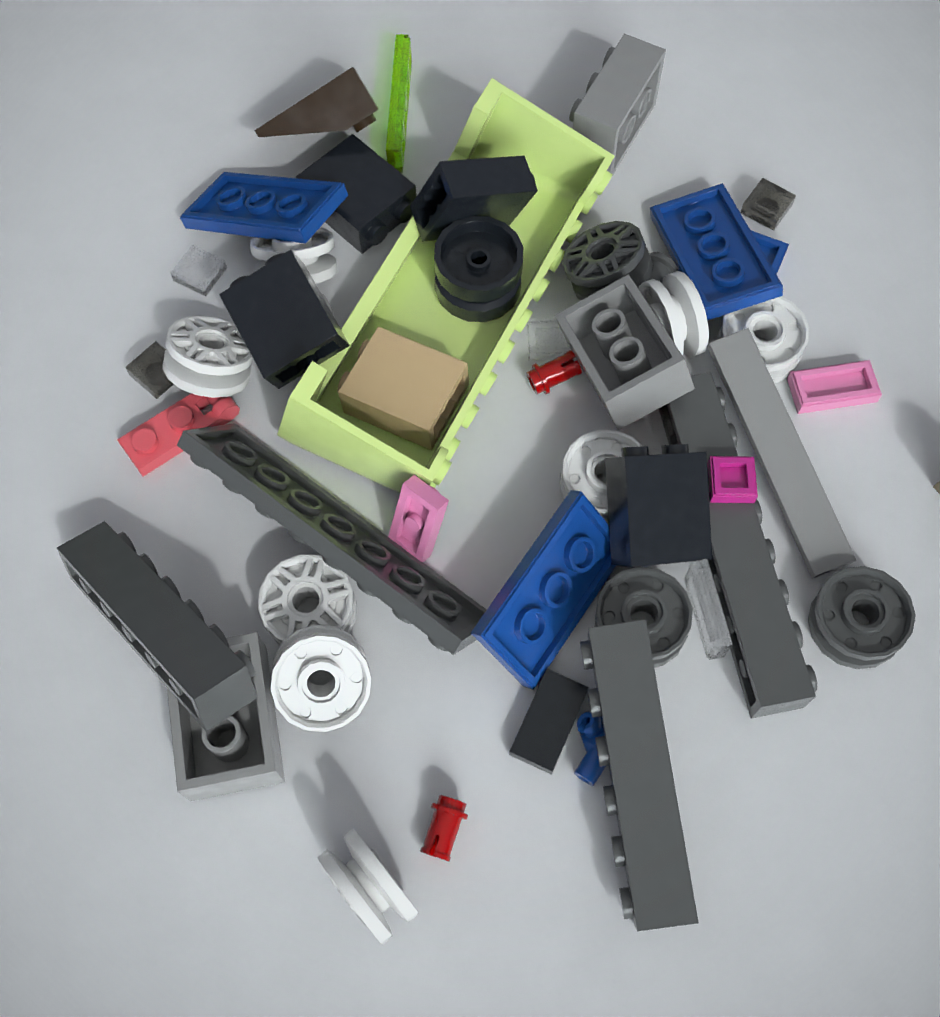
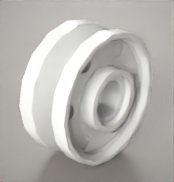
(312, 254)
(679, 311)
(782, 327)
(207, 357)
(587, 459)
(302, 579)
(326, 705)
(367, 886)

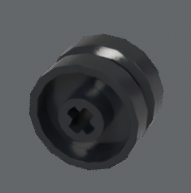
(478, 268)

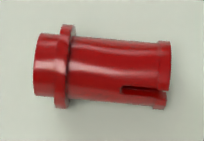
(553, 372)
(444, 827)

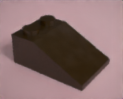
(331, 108)

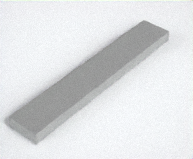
(781, 453)

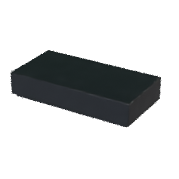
(548, 721)

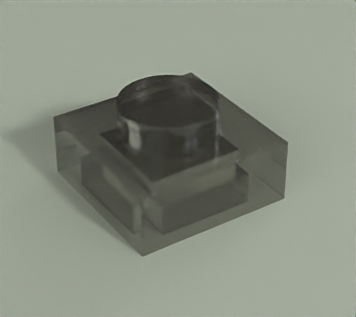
(768, 204)
(148, 370)

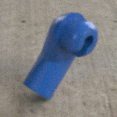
(589, 767)

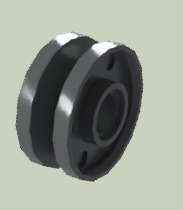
(605, 256)
(652, 593)
(879, 599)

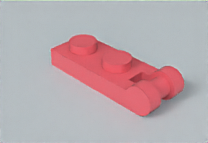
(157, 438)

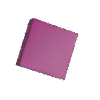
(732, 479)

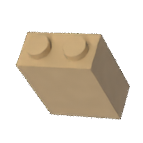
(403, 387)

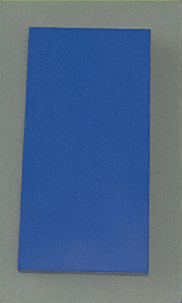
(264, 206)
(716, 251)
(548, 591)

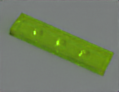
(399, 102)

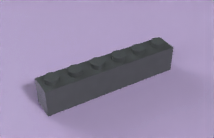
(159, 625)
(641, 777)

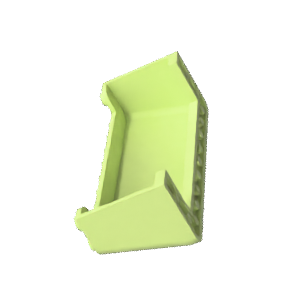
(404, 297)

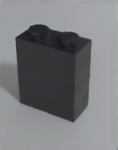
(472, 188)
(376, 197)
(283, 319)
(658, 506)

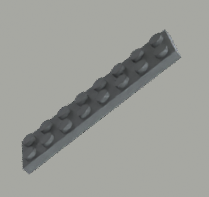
(336, 533)

